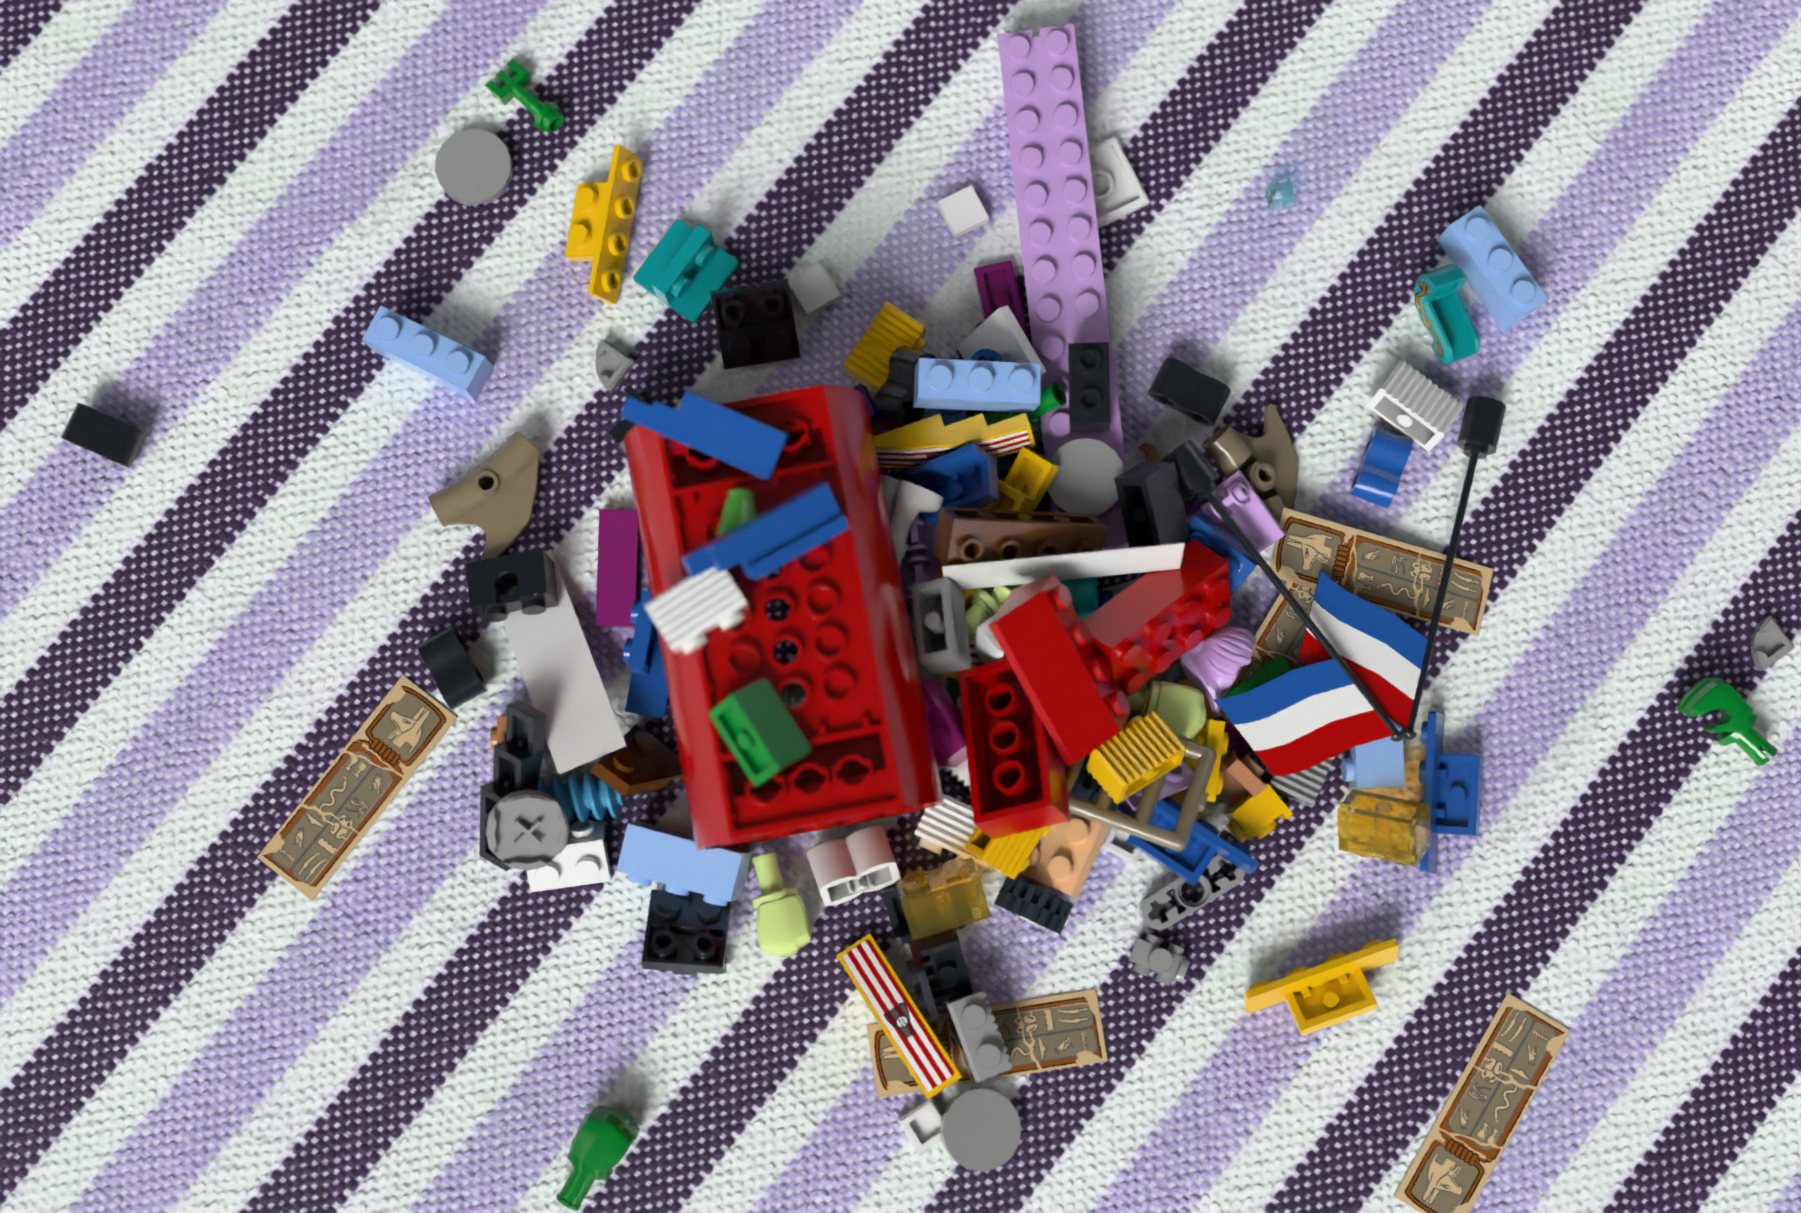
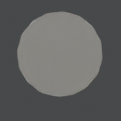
(474, 167)
(1085, 477)
(527, 829)
(980, 1129)

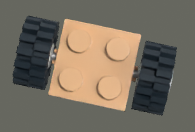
(1059, 862)

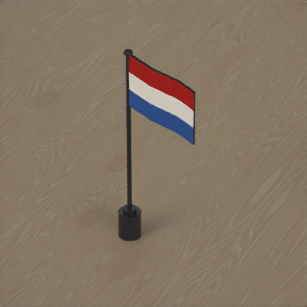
(1375, 643)
(1308, 710)

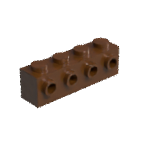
(1003, 535)

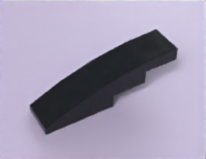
(514, 765)

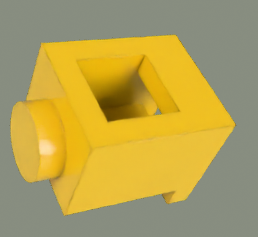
(1256, 815)

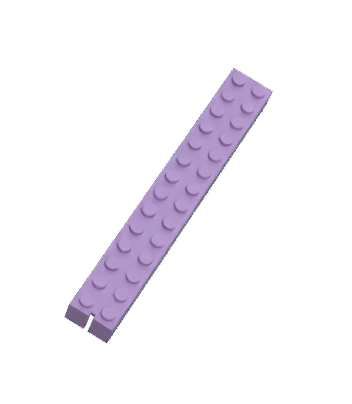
(1058, 226)

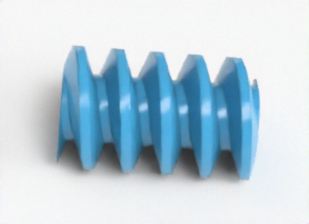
(584, 797)

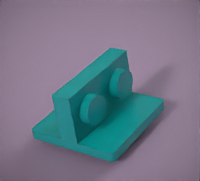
(686, 270)

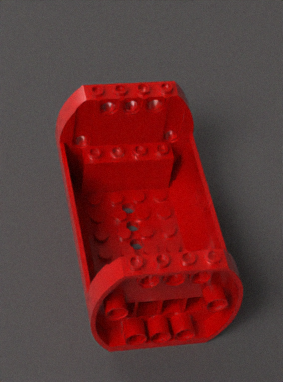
(845, 617)

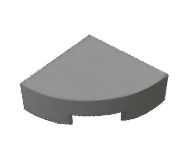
(611, 365)
(1769, 643)

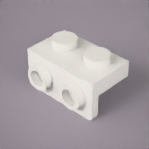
(580, 862)

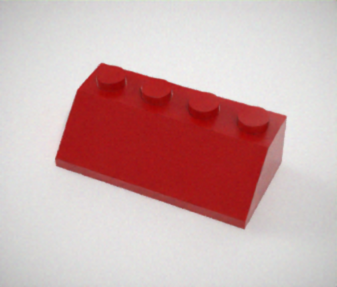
(1060, 667)

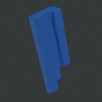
(713, 431)
(773, 536)

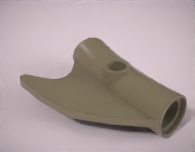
(1265, 461)
(502, 509)

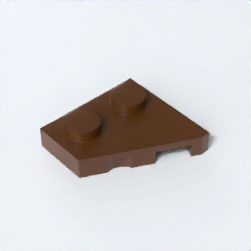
(639, 765)

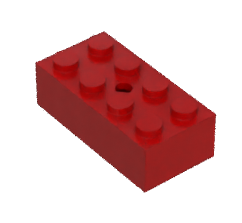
(1162, 617)
(1010, 755)

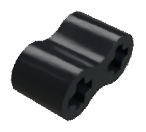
(1189, 391)
(896, 396)
(103, 435)
(452, 667)

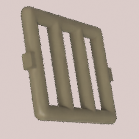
(1140, 824)

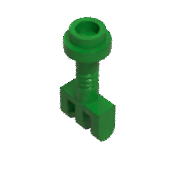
(547, 116)

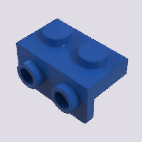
(961, 477)
(1220, 542)

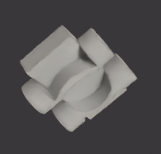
(1167, 963)

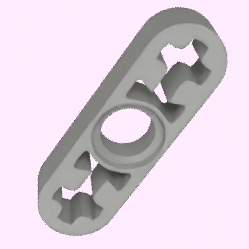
(1171, 914)

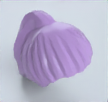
(1217, 660)

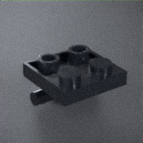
(755, 324)
(685, 934)

